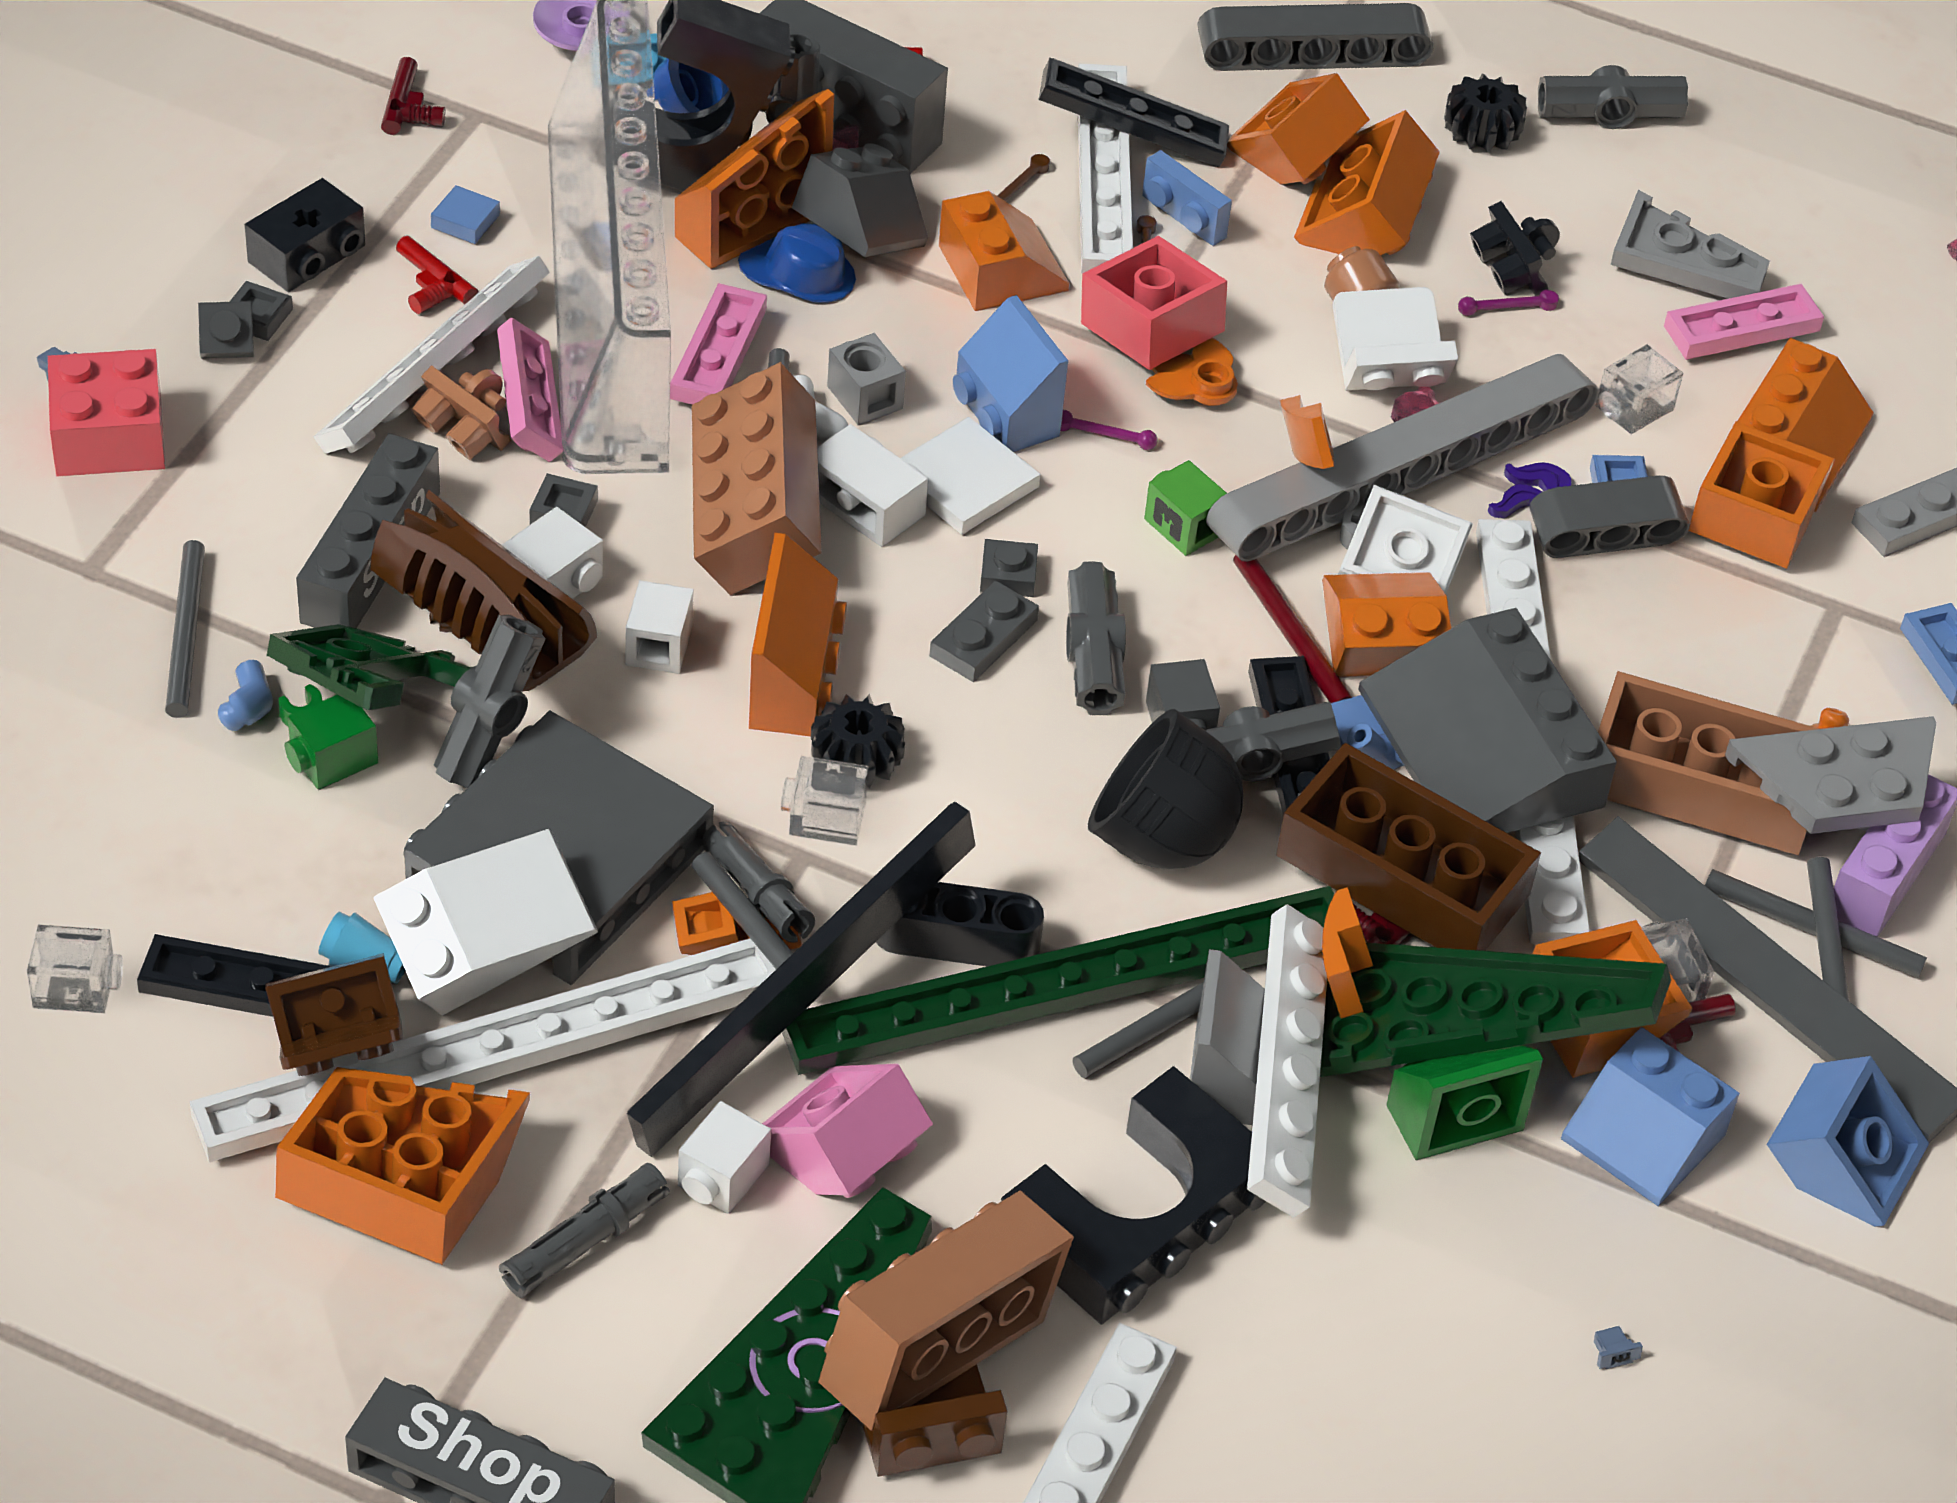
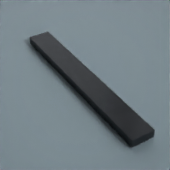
(800, 979)

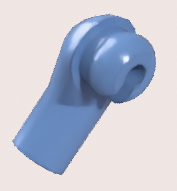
(250, 701)
(1374, 745)

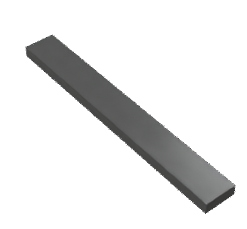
(1766, 971)

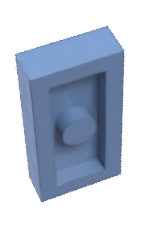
(1186, 198)
(1934, 639)

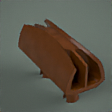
(473, 579)

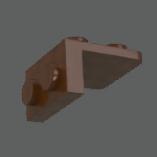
(335, 1014)
(941, 1428)

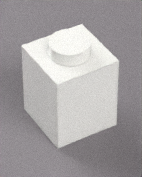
(659, 627)
(723, 1157)

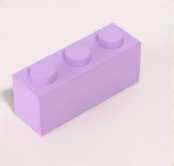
(1890, 861)

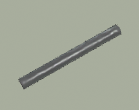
(185, 629)
(1803, 919)

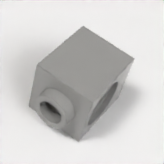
(866, 378)

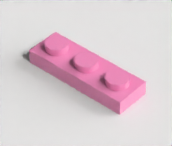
(1743, 321)
(718, 343)
(530, 390)

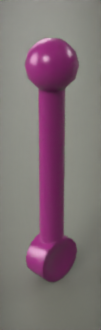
(1546, 300)
(1146, 439)

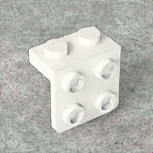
(1391, 339)

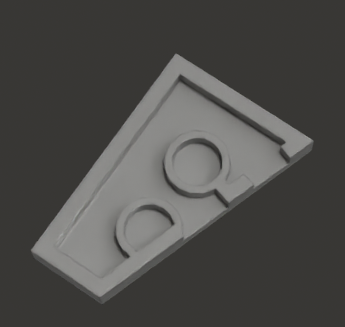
(1678, 253)

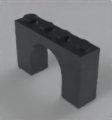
(739, 49)
(1121, 1257)

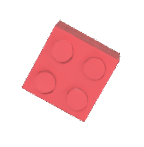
(1153, 302)
(105, 412)

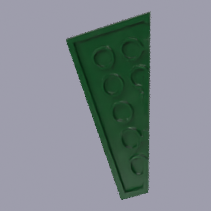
(758, 1444)

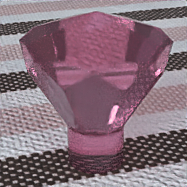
(1412, 402)

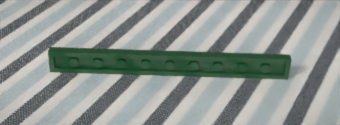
(1036, 985)

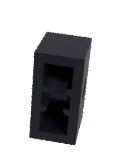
(305, 234)

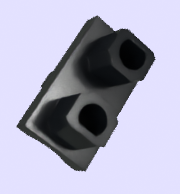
(1521, 246)

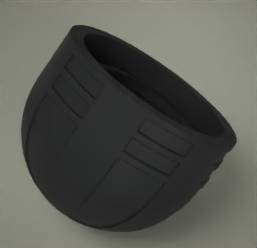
(1170, 796)

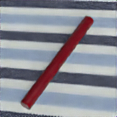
(1292, 629)

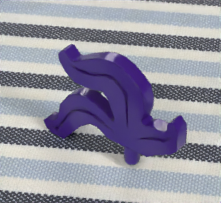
(1522, 493)

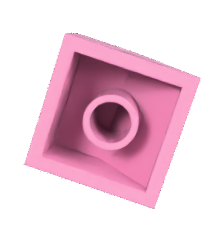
(847, 1128)

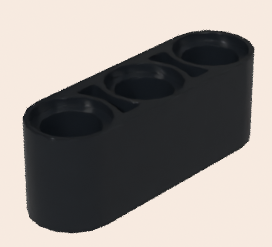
(968, 926)

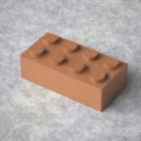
(754, 475)
(1676, 765)
(944, 1308)

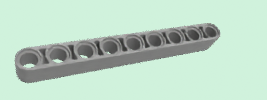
(1406, 453)

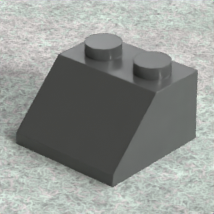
(862, 200)

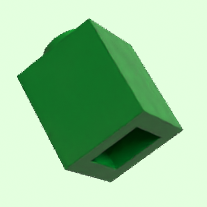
(328, 737)

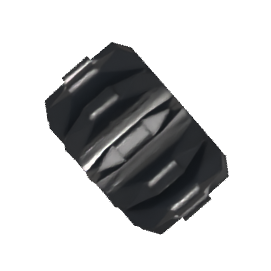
(1485, 112)
(859, 735)

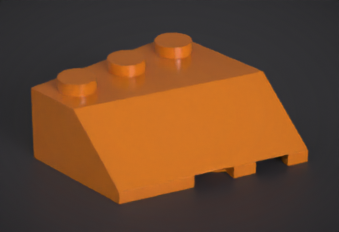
(754, 187)
(398, 1157)

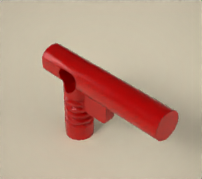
(436, 278)

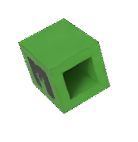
(1179, 506)

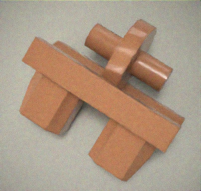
(471, 406)

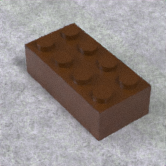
(1407, 852)

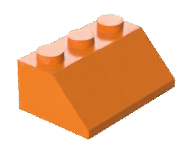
(1371, 190)
(1811, 404)
(794, 641)

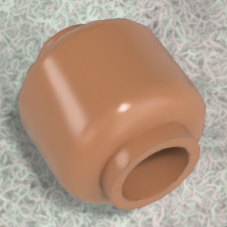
(1358, 271)

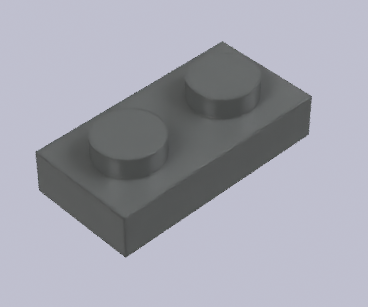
(984, 631)

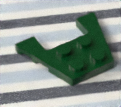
(360, 663)

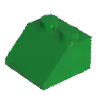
(1463, 1098)

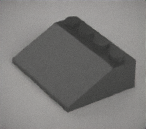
(1492, 725)

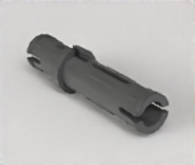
(766, 890)
(604, 1215)

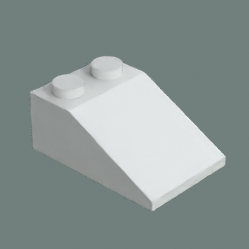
(484, 919)

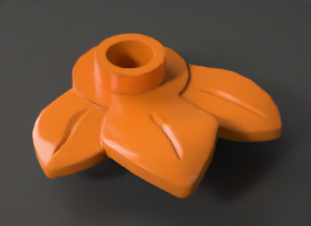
(1200, 376)

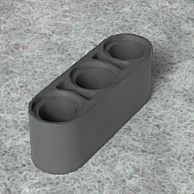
(1609, 516)

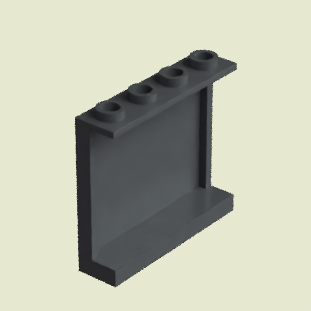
(613, 819)

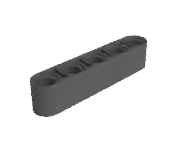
(1314, 36)

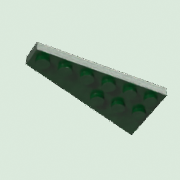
(1470, 1001)

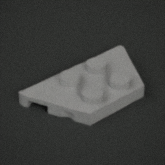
(1844, 773)

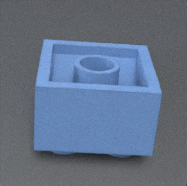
(1013, 377)
(1651, 1116)
(1849, 1139)

